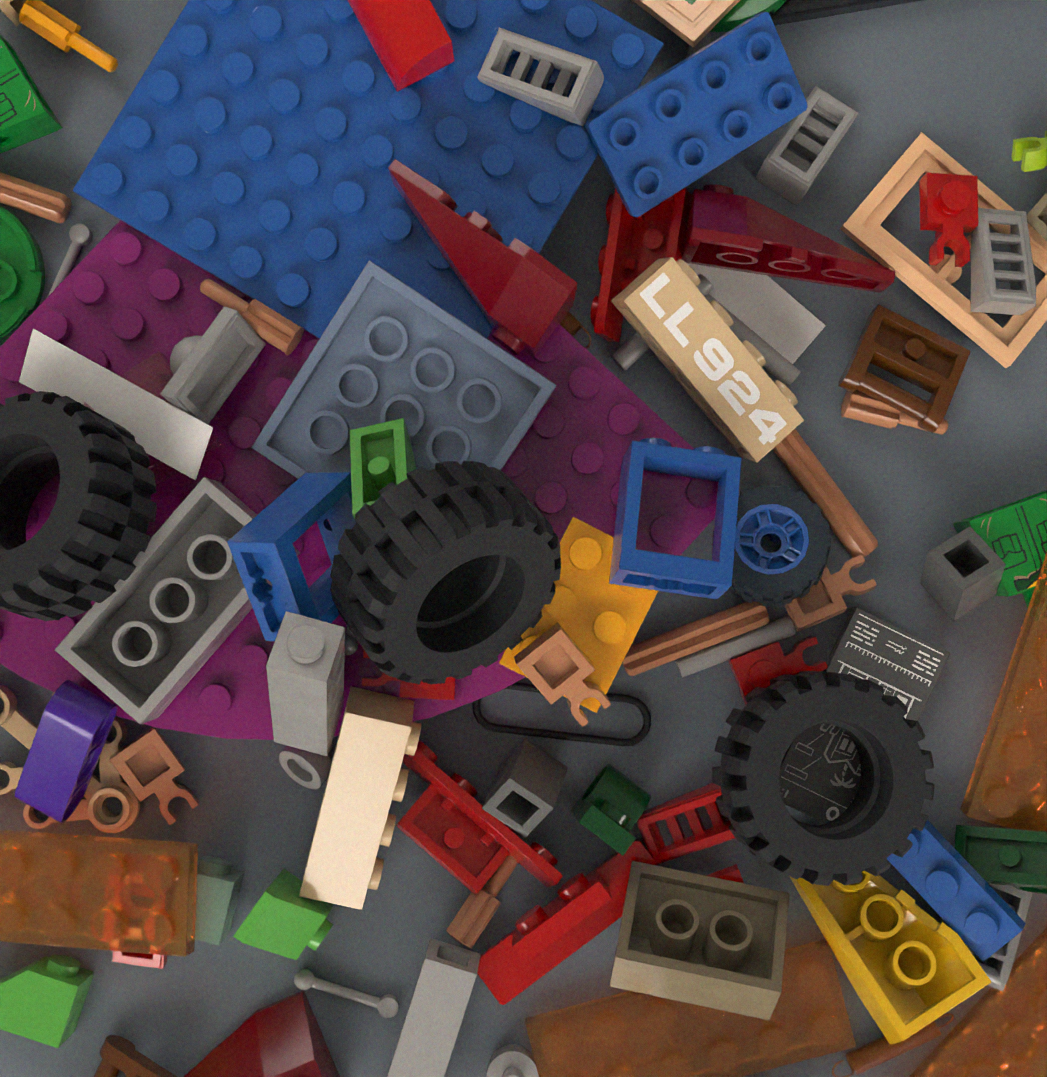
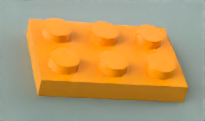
(590, 610)

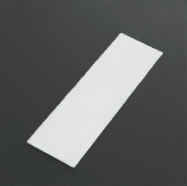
(764, 309)
(156, 424)

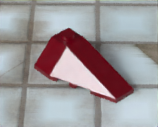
(751, 238)
(510, 284)
(272, 1043)

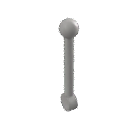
(80, 236)
(386, 1005)

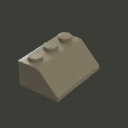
(701, 940)

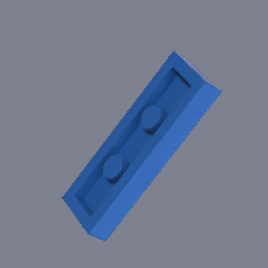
(957, 892)

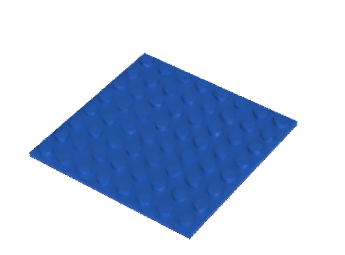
(275, 129)

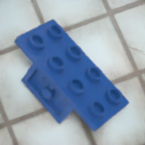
(697, 114)

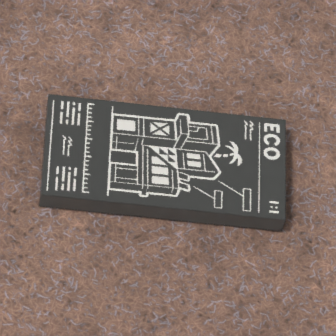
(822, 763)

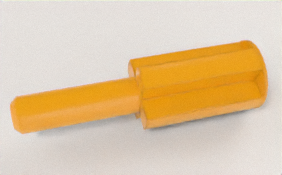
(62, 32)

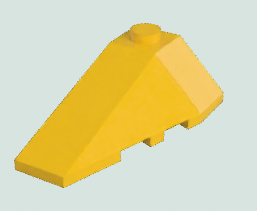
(893, 953)

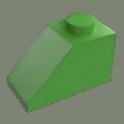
(378, 457)
(284, 921)
(44, 999)

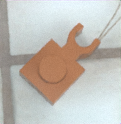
(826, 597)
(559, 669)
(150, 768)

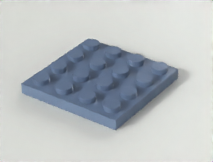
(408, 359)

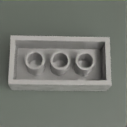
(170, 610)

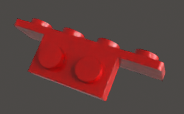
(631, 249)
(463, 835)
(560, 928)

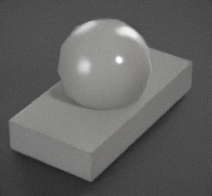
(211, 365)

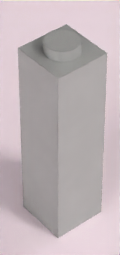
(306, 682)
(435, 1011)

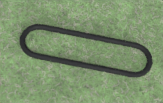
(565, 735)

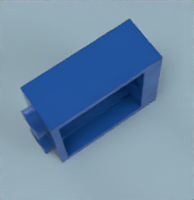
(266, 549)
(668, 571)

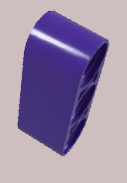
(65, 750)

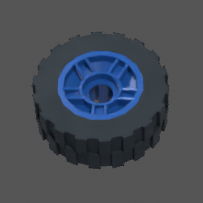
(789, 522)

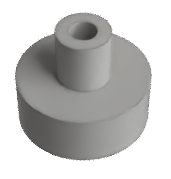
(305, 766)
(512, 1062)

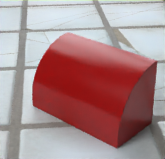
(405, 37)

